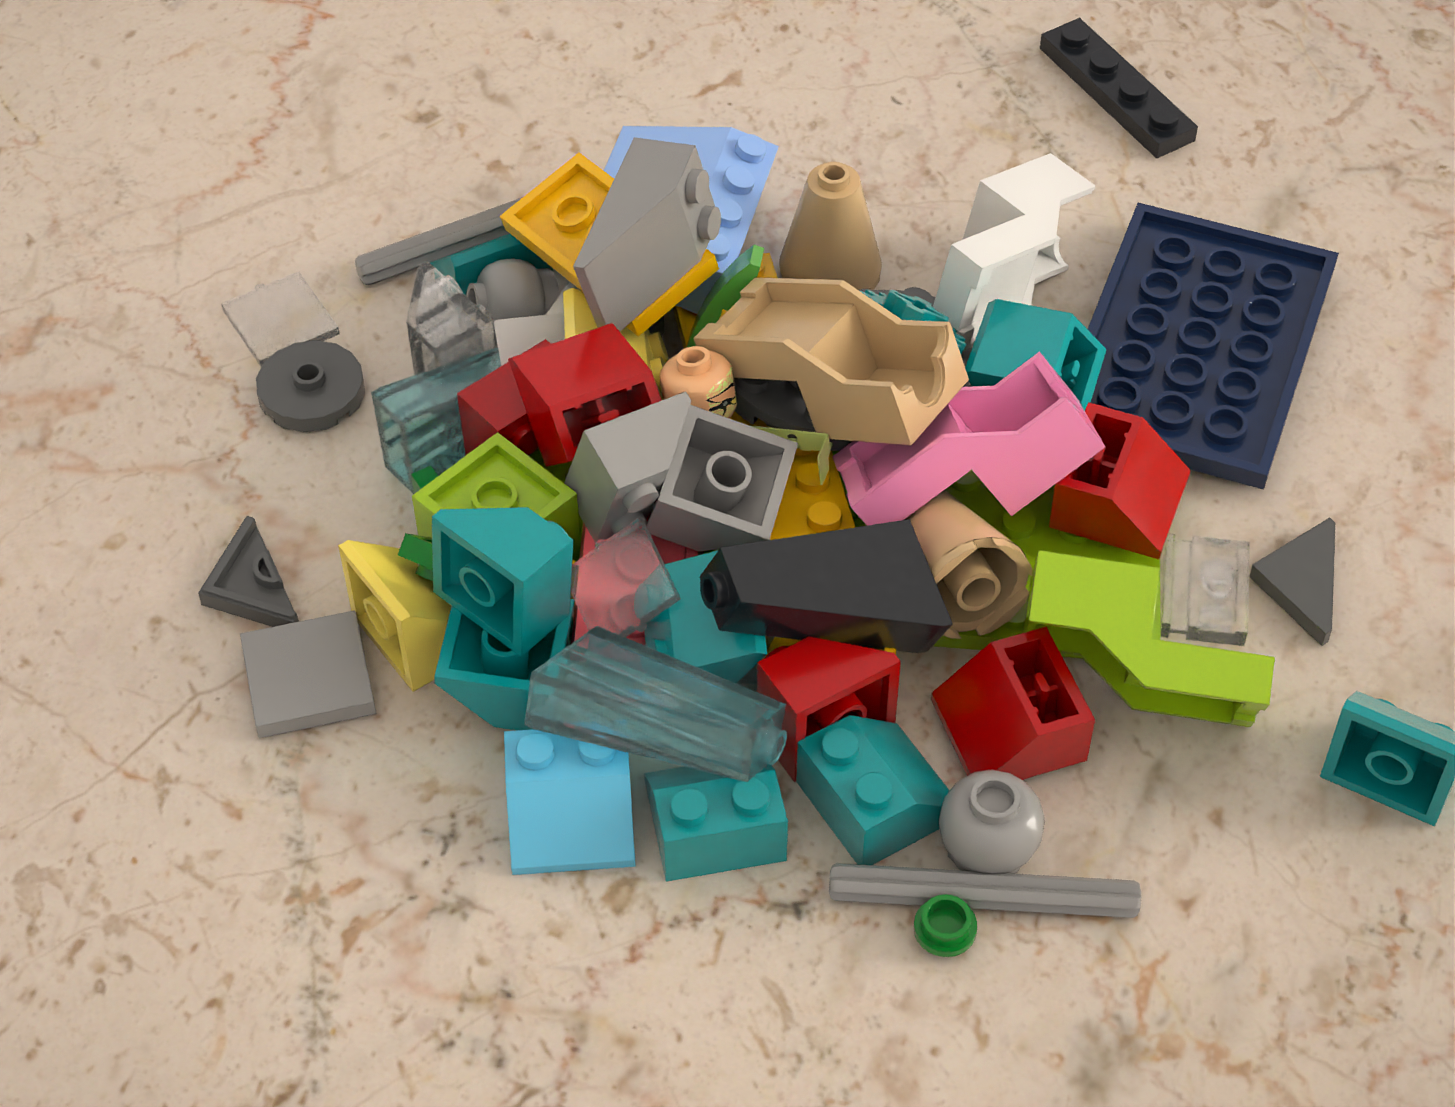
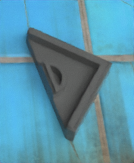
(1303, 579)
(248, 581)

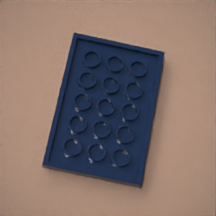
(1209, 336)

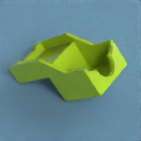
(502, 477)
(1108, 618)

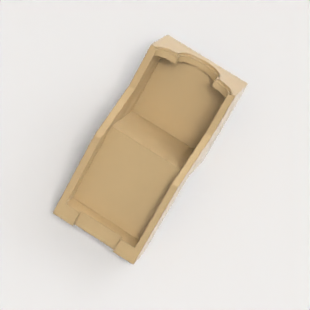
(852, 358)

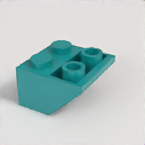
(1018, 331)

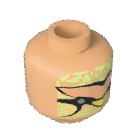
(704, 377)

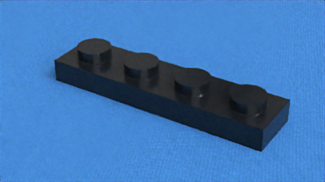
(1118, 88)

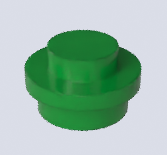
(945, 926)

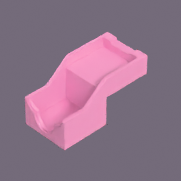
(1010, 434)

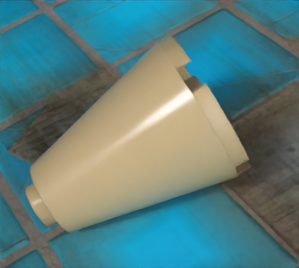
(832, 231)
(972, 564)

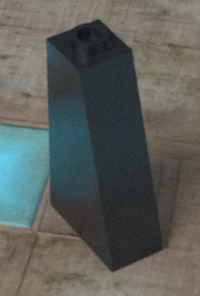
(836, 585)

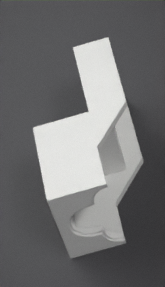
(1008, 241)

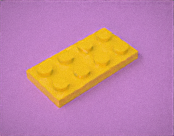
(558, 218)

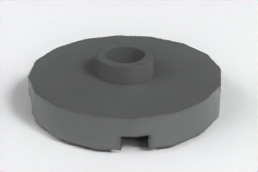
(310, 385)

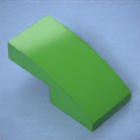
(727, 289)

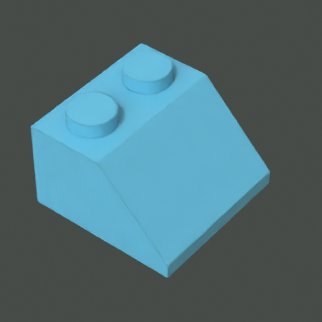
(566, 804)

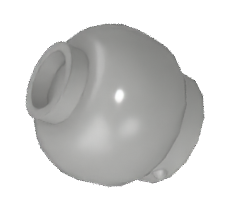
(514, 289)
(991, 822)

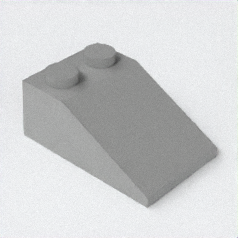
(646, 230)

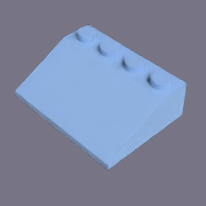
(736, 172)

